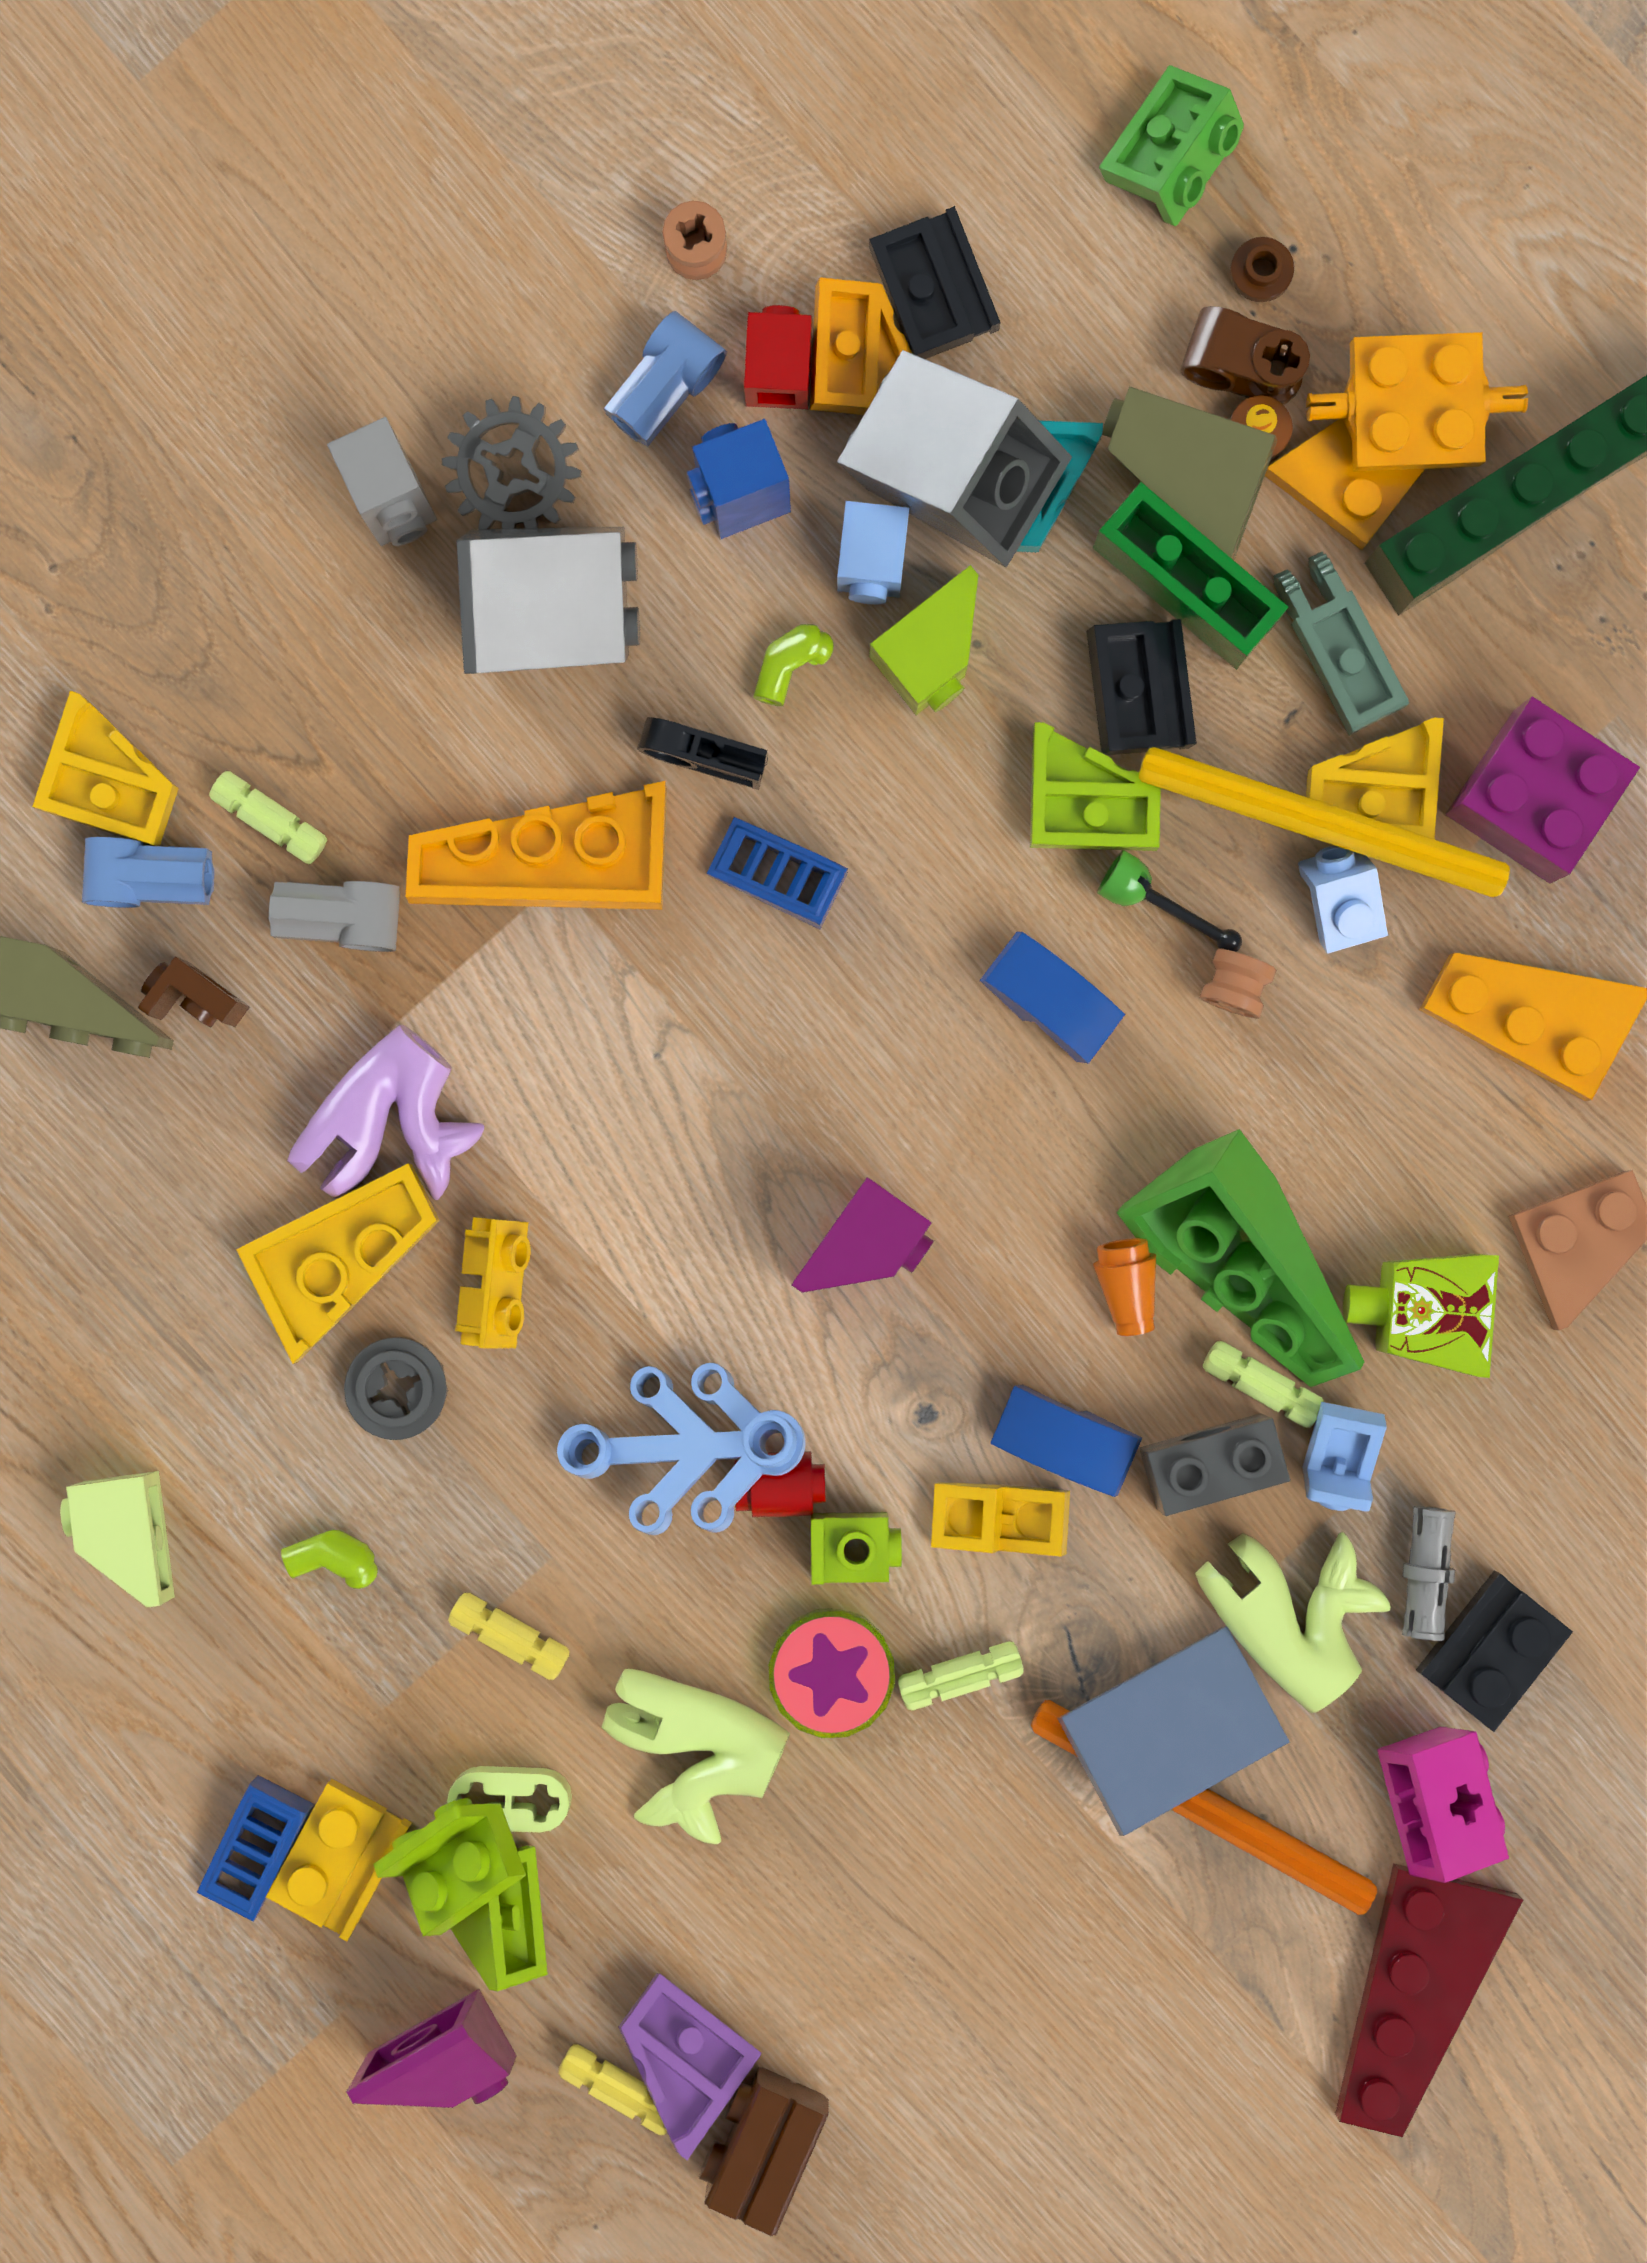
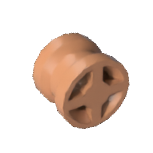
(694, 255)
(1238, 983)

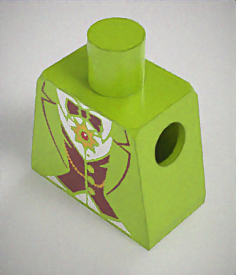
(1432, 1310)

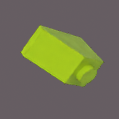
(930, 646)

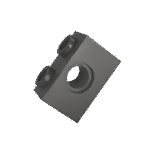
(1214, 1464)

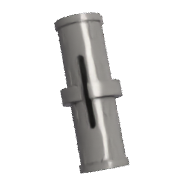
(1428, 1573)

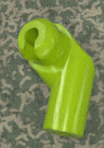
(785, 655)
(337, 1553)

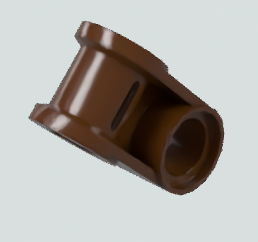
(1237, 356)

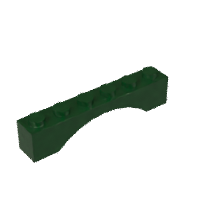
(1512, 499)

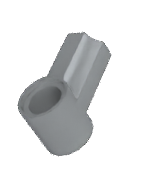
(353, 915)

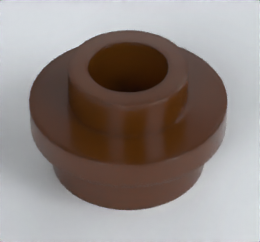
(1253, 285)

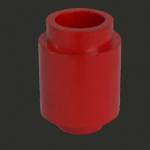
(787, 1493)

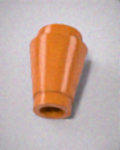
(1128, 1283)

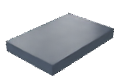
(1173, 1731)

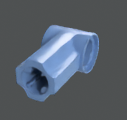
(674, 364)
(127, 873)

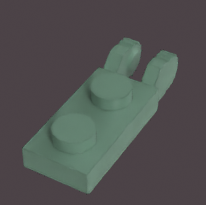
(1342, 647)

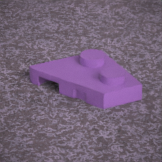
(685, 2060)

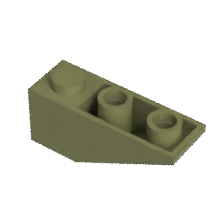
(56, 991)

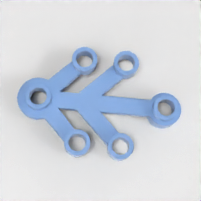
(693, 1448)

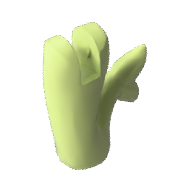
(1308, 1665)
(682, 1718)

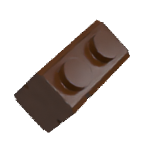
(765, 2150)

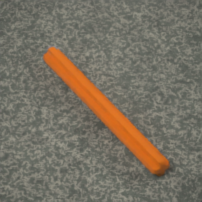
(1248, 1833)

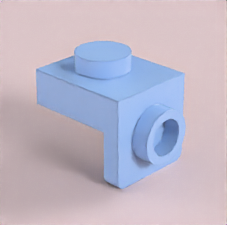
(1344, 898)
(1343, 1457)

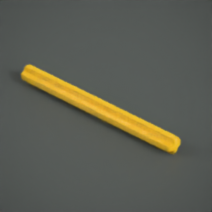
(1324, 822)

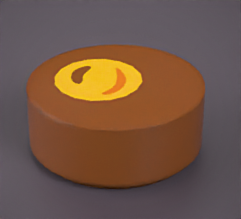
(1268, 416)

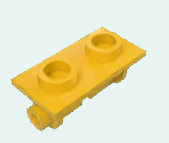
(494, 1312)

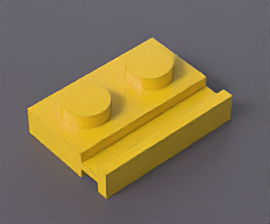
(332, 1861)

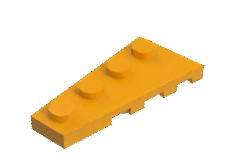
(558, 857)

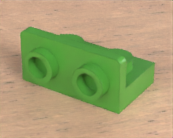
(1175, 142)

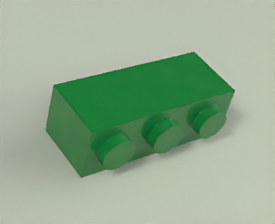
(1189, 575)

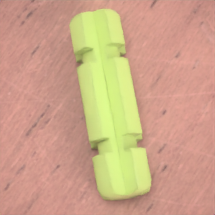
(268, 817)
(1263, 1384)
(960, 1675)

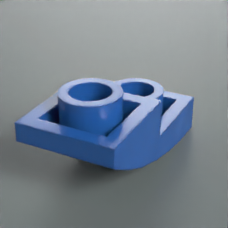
(1053, 996)
(1066, 1441)

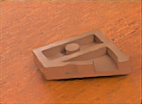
(1581, 1242)

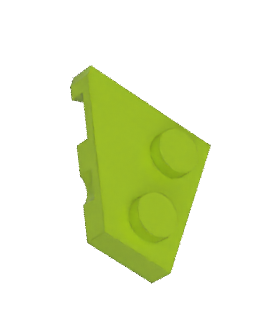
(1088, 799)

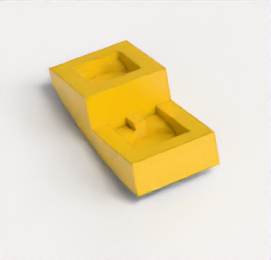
(1000, 1518)

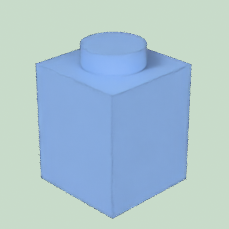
(872, 551)

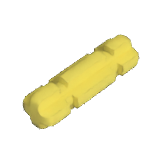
(508, 1636)
(611, 2086)

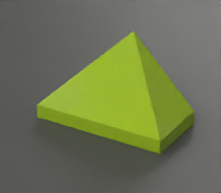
(507, 1932)

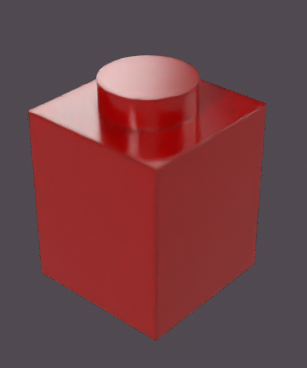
(778, 358)

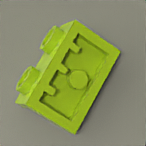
(454, 1863)

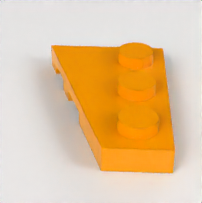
(1538, 1017)

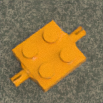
(1417, 401)

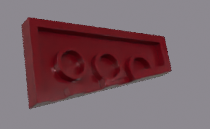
(1419, 1984)

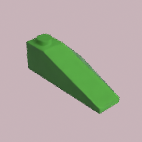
(1237, 1239)

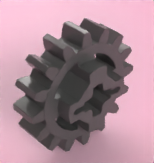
(524, 439)

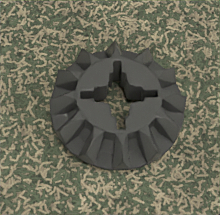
(368, 1377)

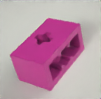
(1443, 1803)

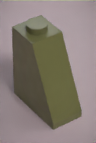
(1192, 461)

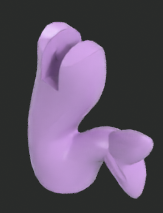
(356, 1112)

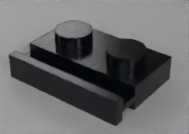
(934, 284)
(1141, 686)
(1494, 1650)

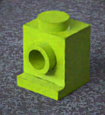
(834, 1530)

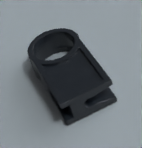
(703, 752)

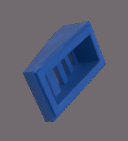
(824, 896)
(277, 1803)

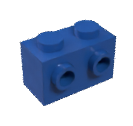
(738, 478)

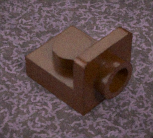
(204, 996)

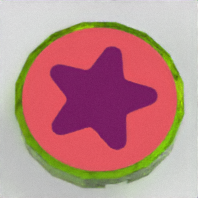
(831, 1673)

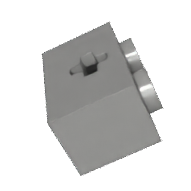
(383, 483)

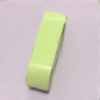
(518, 1782)

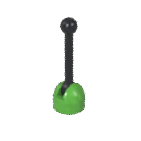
(1130, 883)

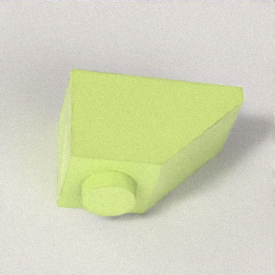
(122, 1533)

